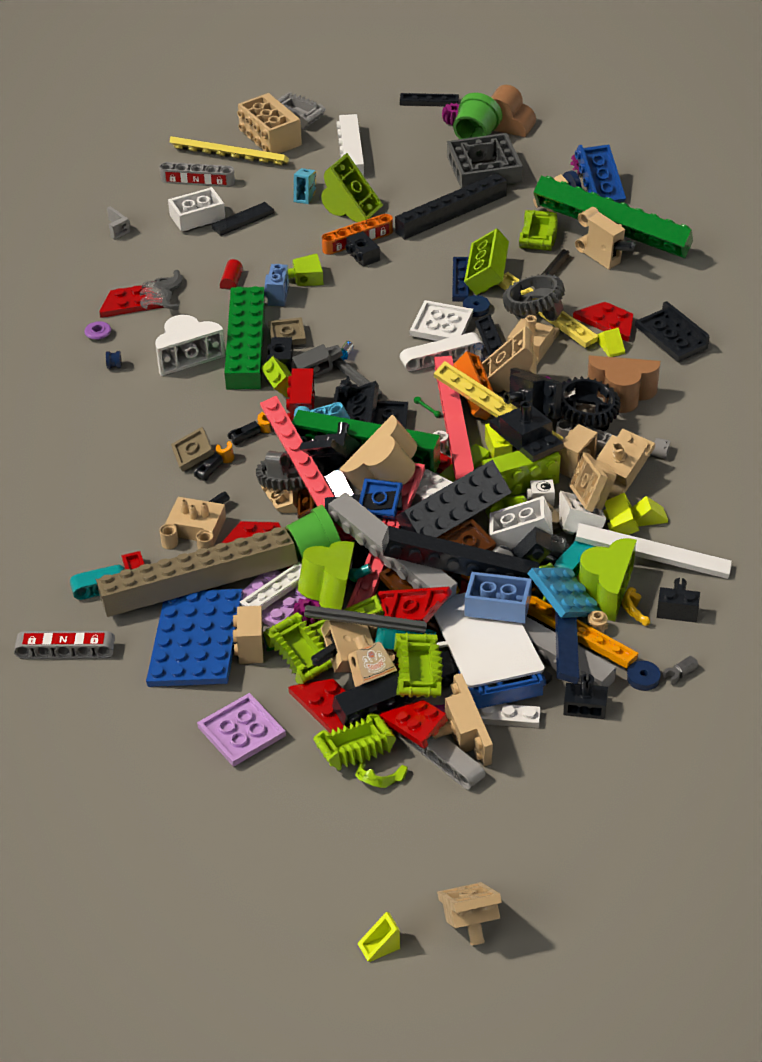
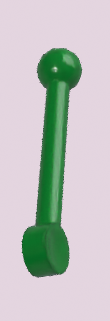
(417, 400)

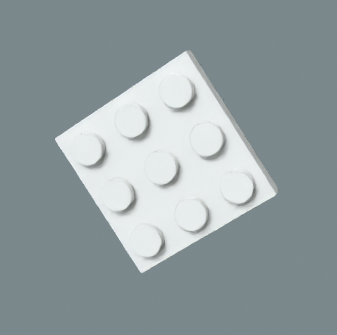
(440, 321)

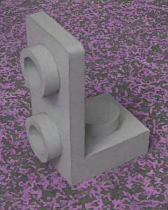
(119, 224)

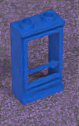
(490, 696)

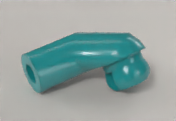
(357, 573)

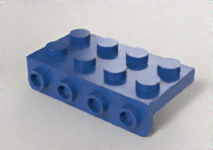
(600, 172)

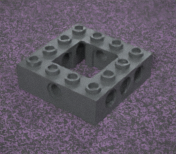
(466, 151)

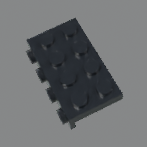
(674, 332)
(360, 403)

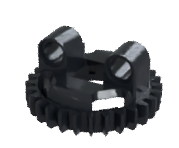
(586, 393)

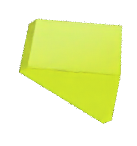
(611, 342)
(649, 512)
(381, 939)

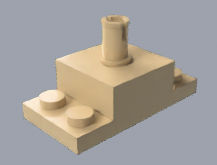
(543, 334)
(626, 456)
(593, 482)
(466, 723)
(470, 907)

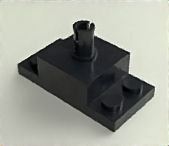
(539, 390)
(527, 431)
(332, 449)

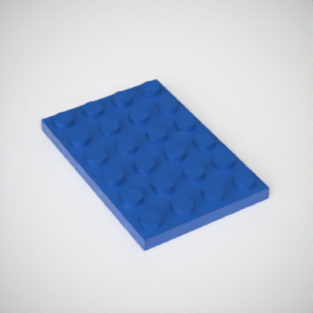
(195, 639)

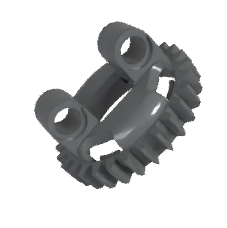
(548, 290)
(275, 468)

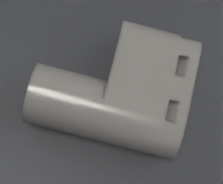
(661, 448)

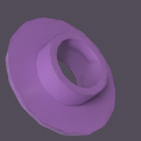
(97, 330)

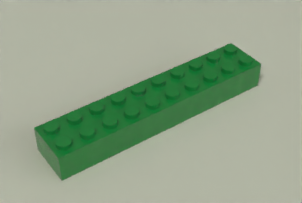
(638, 225)

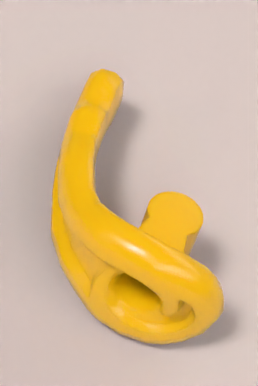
(630, 602)

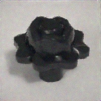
(346, 386)

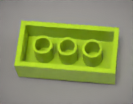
(486, 262)
(520, 470)

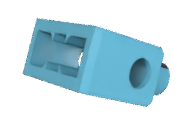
(304, 182)

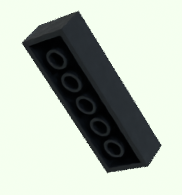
(455, 502)

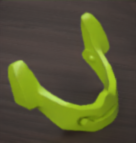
(379, 781)

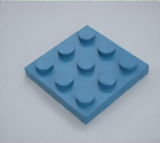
(563, 591)

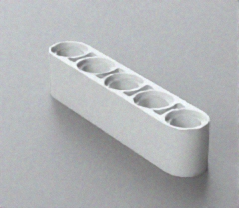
(423, 355)

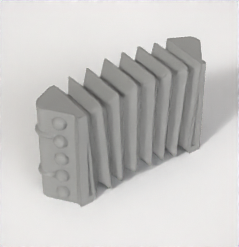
(303, 109)

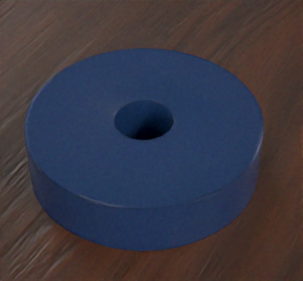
(572, 178)
(479, 305)
(648, 681)

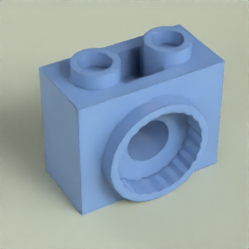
(277, 285)

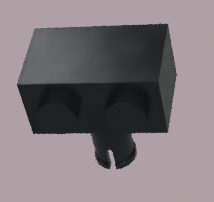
(536, 547)
(678, 603)
(585, 699)

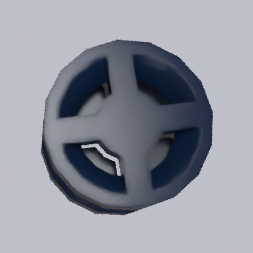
(113, 359)

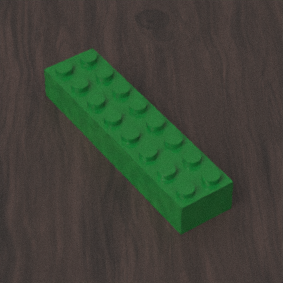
(245, 338)
(316, 424)

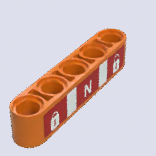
(374, 228)

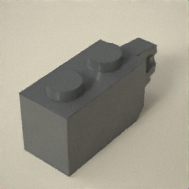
(318, 358)

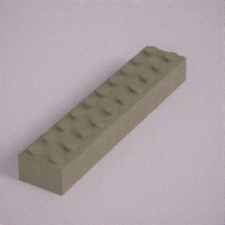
(196, 571)

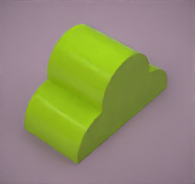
(349, 191)
(326, 573)
(607, 574)

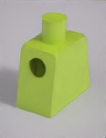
(307, 271)

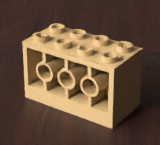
(269, 124)

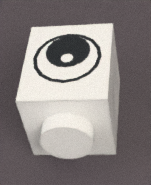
(541, 488)

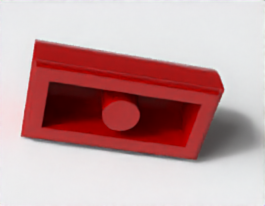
(231, 274)

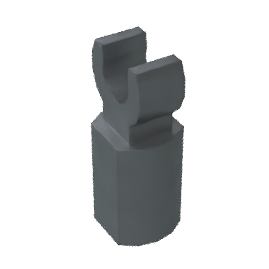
(681, 669)

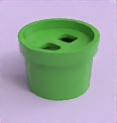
(477, 116)
(313, 530)

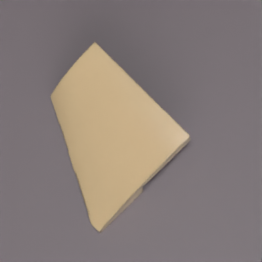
(284, 500)

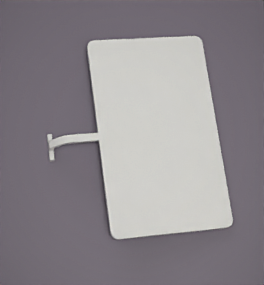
(486, 648)

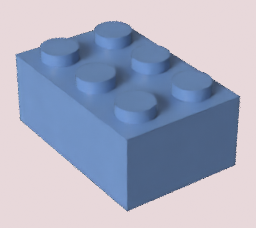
(498, 597)

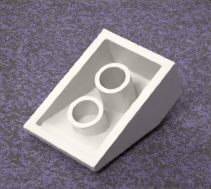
(573, 512)

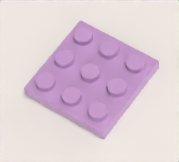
(279, 609)
(241, 729)

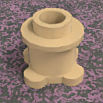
(598, 620)

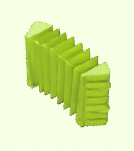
(539, 230)
(297, 645)
(418, 665)
(355, 742)

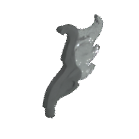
(159, 291)

